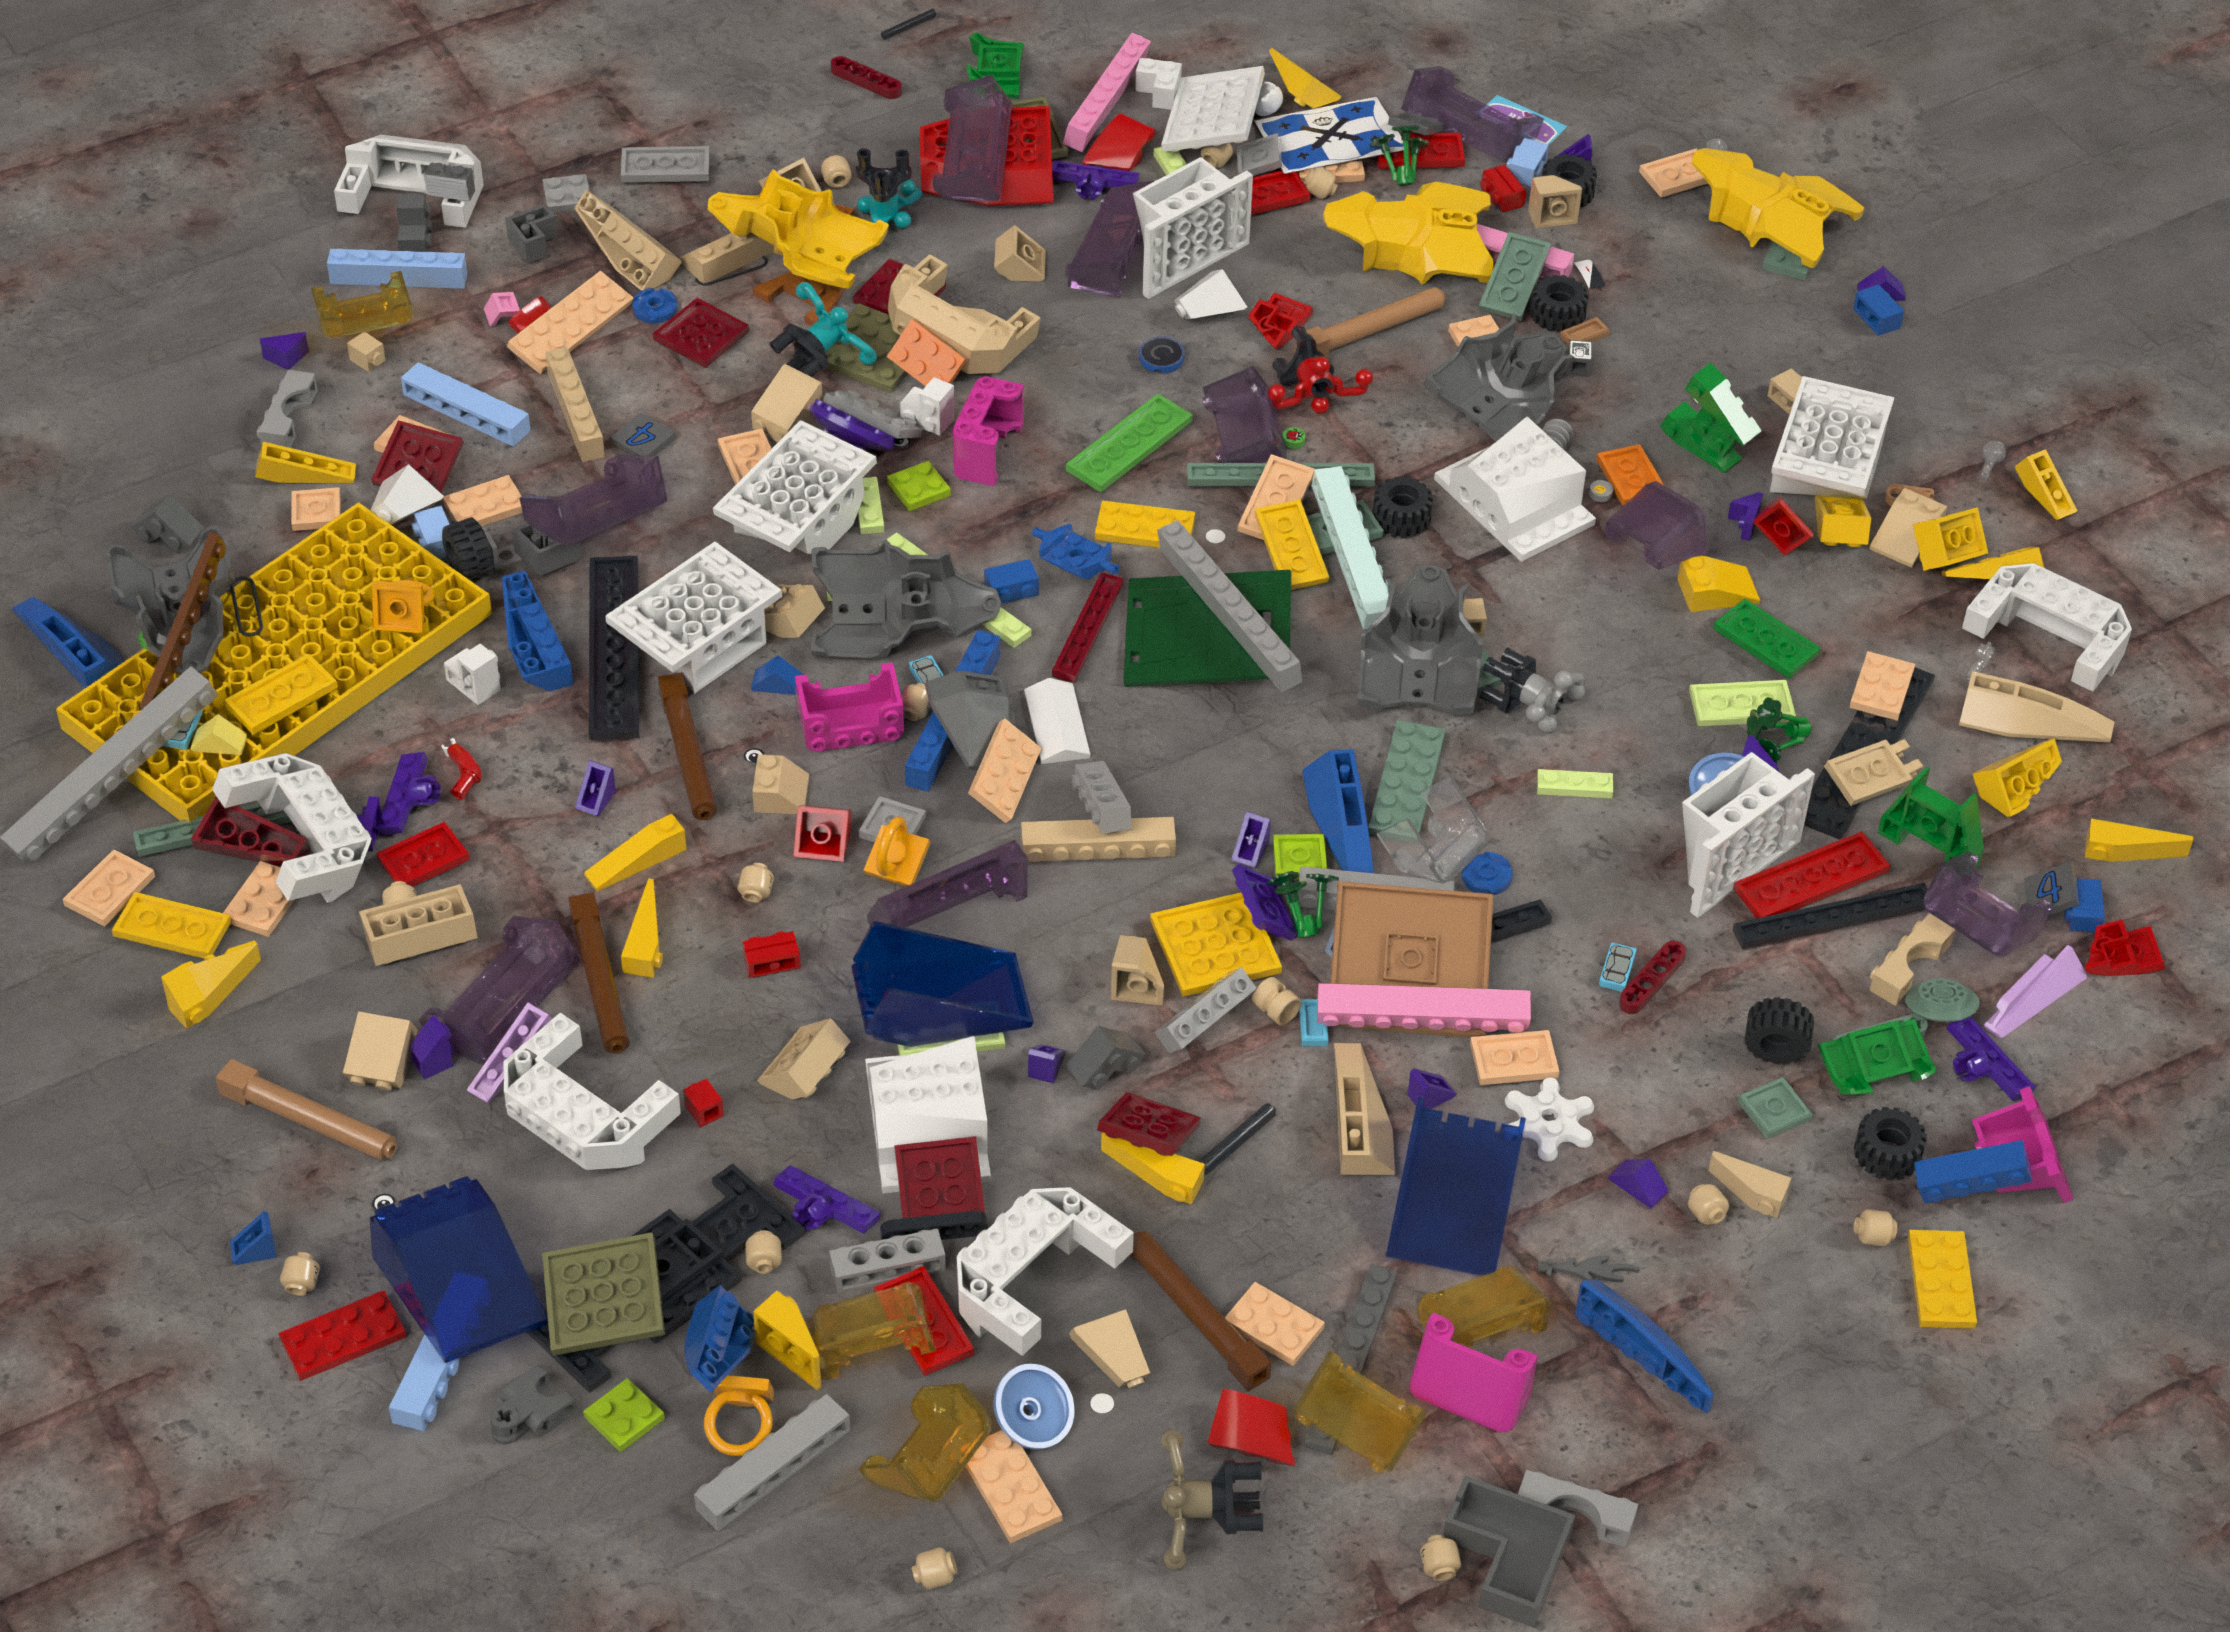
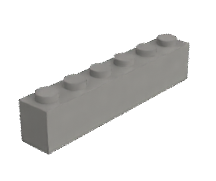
(1309, 896)
(771, 1462)

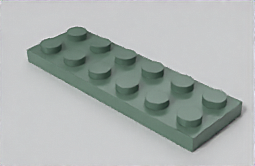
(1406, 773)

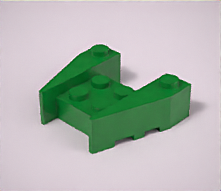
(1717, 425)
(1934, 820)

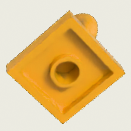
(400, 605)
(897, 854)
(743, 1393)

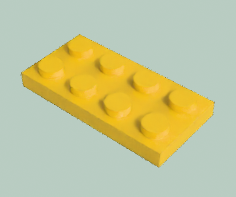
(1137, 523)
(1292, 543)
(280, 693)
(171, 925)
(1942, 1279)

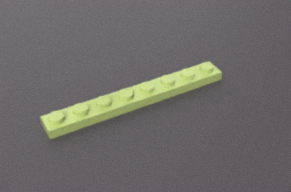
(1005, 625)

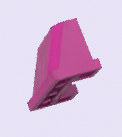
(2026, 1123)

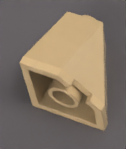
(1136, 973)
(1113, 1348)

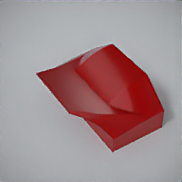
(529, 314)

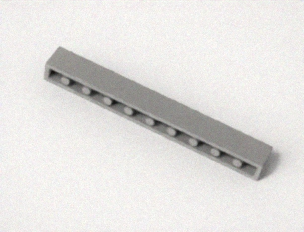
(1230, 606)
(109, 766)

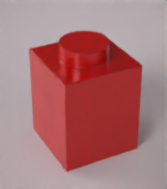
(703, 1102)

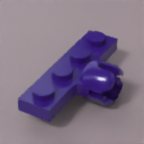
(1091, 178)
(407, 791)
(1985, 1059)
(823, 1202)

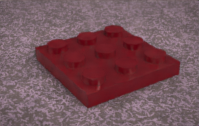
(876, 290)
(701, 332)
(422, 448)
(1148, 1124)
(939, 1177)

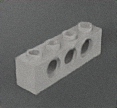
(1102, 797)
(1205, 1010)
(877, 1269)

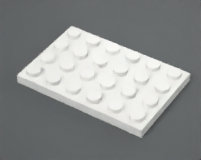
(1213, 109)

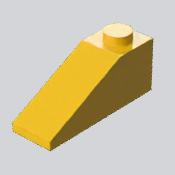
(2045, 484)

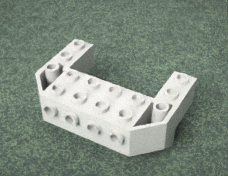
(401, 165)
(2058, 608)
(317, 813)
(572, 1116)
(1018, 1239)

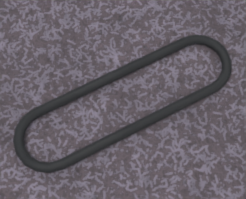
(736, 274)
(256, 605)

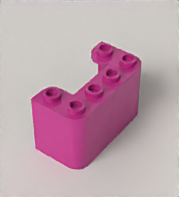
(989, 413)
(850, 713)

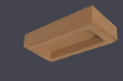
(1587, 331)

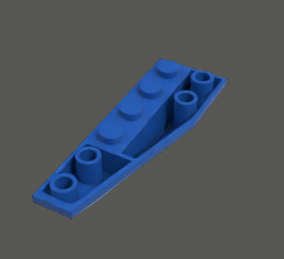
(532, 636)
(76, 647)
(1339, 808)
(717, 1337)
(1641, 1340)

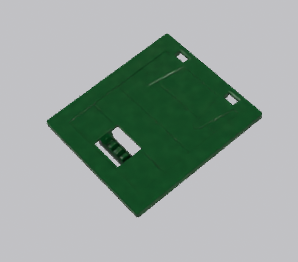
(1185, 641)

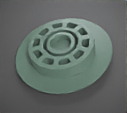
(1942, 1000)

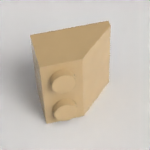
(799, 173)
(1554, 201)
(1019, 256)
(779, 785)

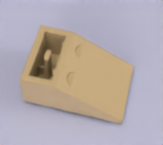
(793, 611)

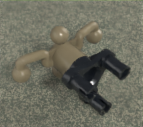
(1207, 1498)

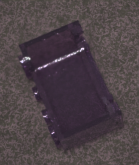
(1979, 915)

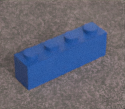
(1973, 1171)

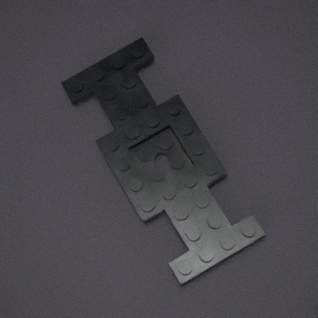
(689, 1252)

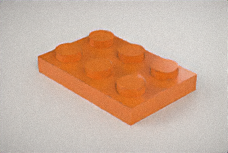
(926, 355)
(1627, 470)

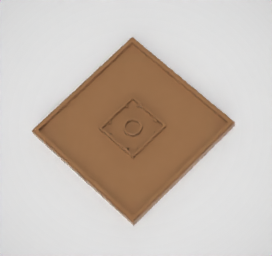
(1412, 940)

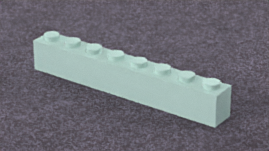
(1351, 543)

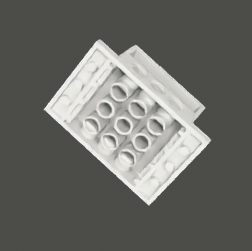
(1191, 222)
(1831, 441)
(1521, 490)
(800, 491)
(700, 616)
(1741, 826)
(926, 1100)

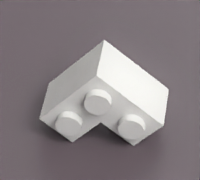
(1160, 79)
(930, 407)
(474, 673)

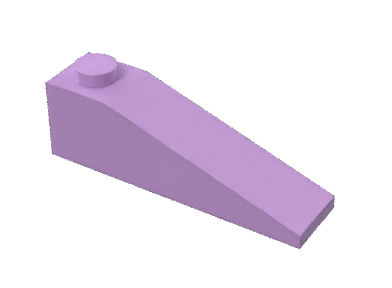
(490, 1078)

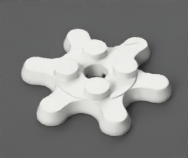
(1552, 1133)

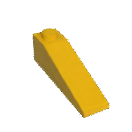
(297, 466)
(2124, 842)
(646, 848)
(641, 949)
(1171, 1175)

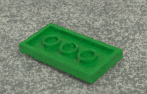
(1767, 638)

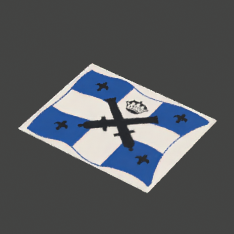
(1330, 134)

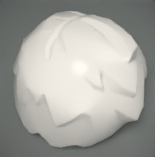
(1269, 99)

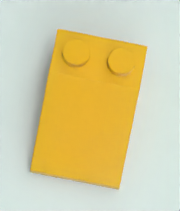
(1842, 520)
(1950, 538)
(1714, 584)
(786, 1337)

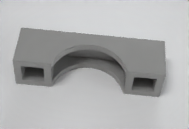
(294, 391)
(1609, 1514)

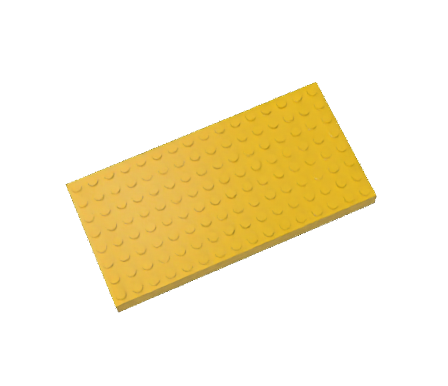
(309, 603)

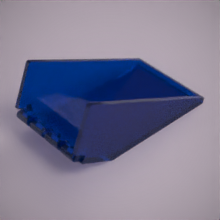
(935, 987)
(1455, 1192)
(455, 1268)

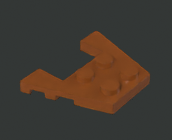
(788, 282)

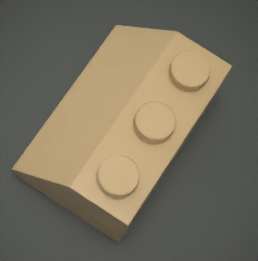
(805, 1059)

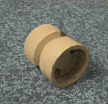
(1279, 1003)

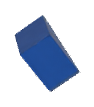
(775, 677)
(254, 1242)

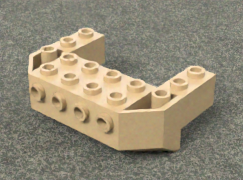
(986, 346)

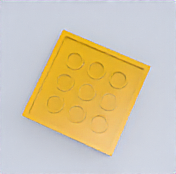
(1213, 939)

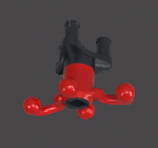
(1314, 374)

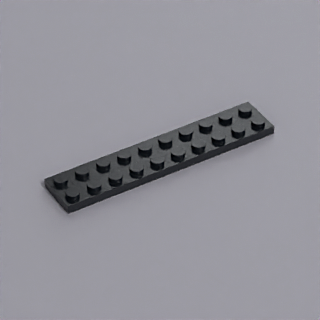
(611, 654)
(1827, 806)

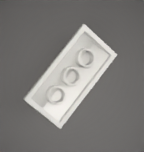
(1056, 721)

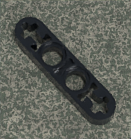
(963, 1225)

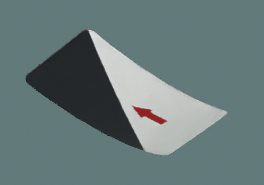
(1590, 274)

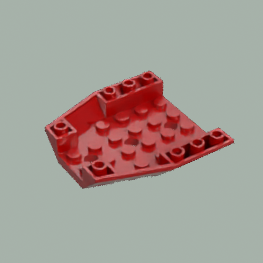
(1027, 165)

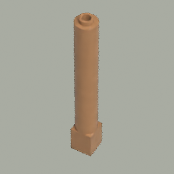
(1376, 320)
(245, 1086)

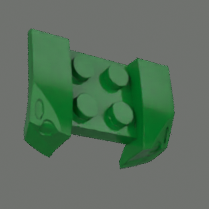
(997, 59)
(1875, 1056)

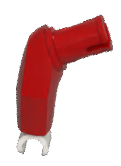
(468, 768)

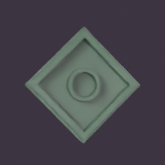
(1774, 1108)

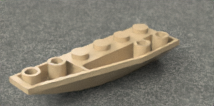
(627, 245)
(2029, 712)
(1363, 1122)

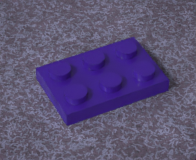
(1264, 905)

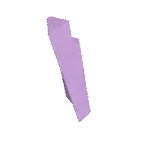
(2036, 990)

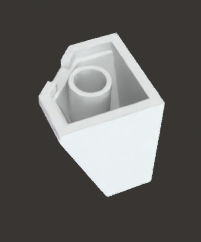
(1209, 297)
(404, 495)

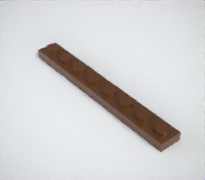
(186, 617)

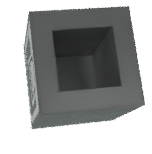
(1583, 358)

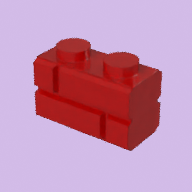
(1503, 188)
(771, 954)

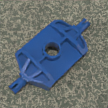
(1074, 552)

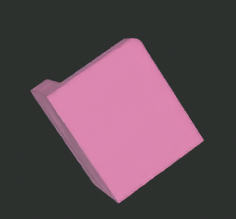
(500, 306)

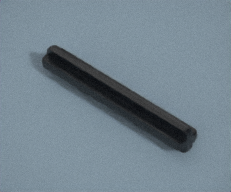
(1237, 1137)

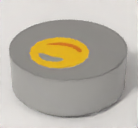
(1601, 491)

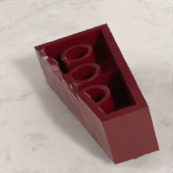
(247, 836)

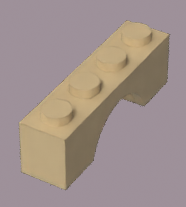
(1928, 940)

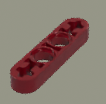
(886, 87)
(1649, 975)

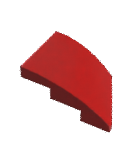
(1120, 144)
(1278, 318)
(2123, 952)
(1252, 1427)

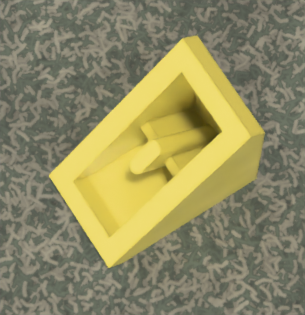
(219, 737)

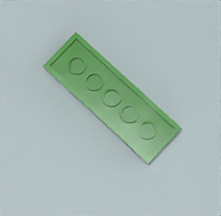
(1129, 442)

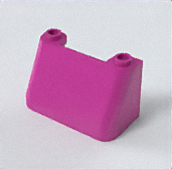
(1470, 1381)

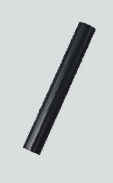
(908, 24)

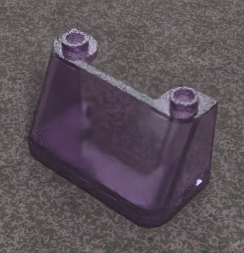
(1244, 418)
(1663, 522)

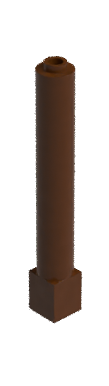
(687, 745)
(599, 972)
(1244, 1358)

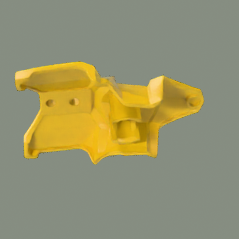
(1772, 206)
(802, 226)
(1418, 235)

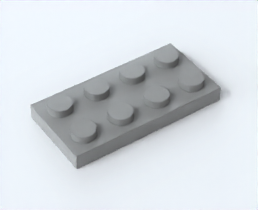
(665, 164)
(872, 414)

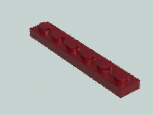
(1087, 627)

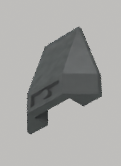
(970, 710)

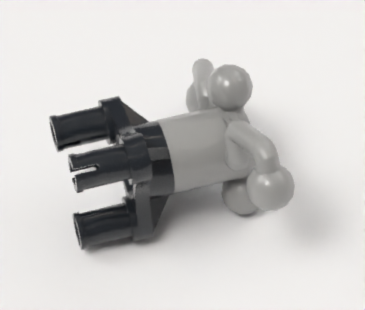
(1526, 687)

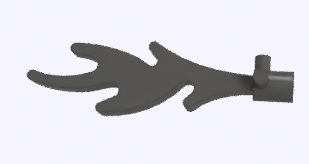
(1590, 1266)

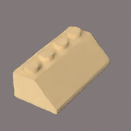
(725, 256)
(418, 924)

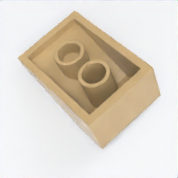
(1896, 534)

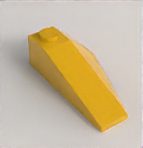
(1302, 84)
(1988, 567)
(2017, 778)
(199, 988)

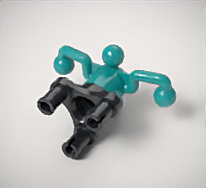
(883, 188)
(813, 343)

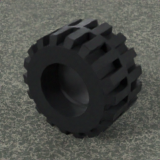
(1576, 171)
(1558, 303)
(1402, 506)
(468, 549)
(1779, 1030)
(1892, 1127)

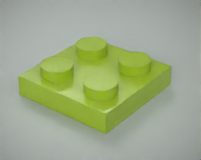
(919, 485)
(1298, 851)
(624, 1415)

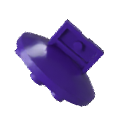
(850, 428)

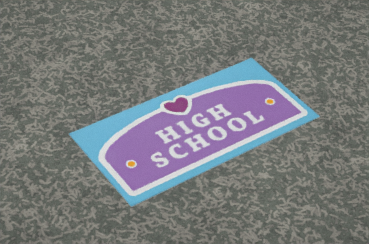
(1549, 130)

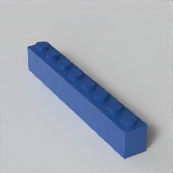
(934, 742)

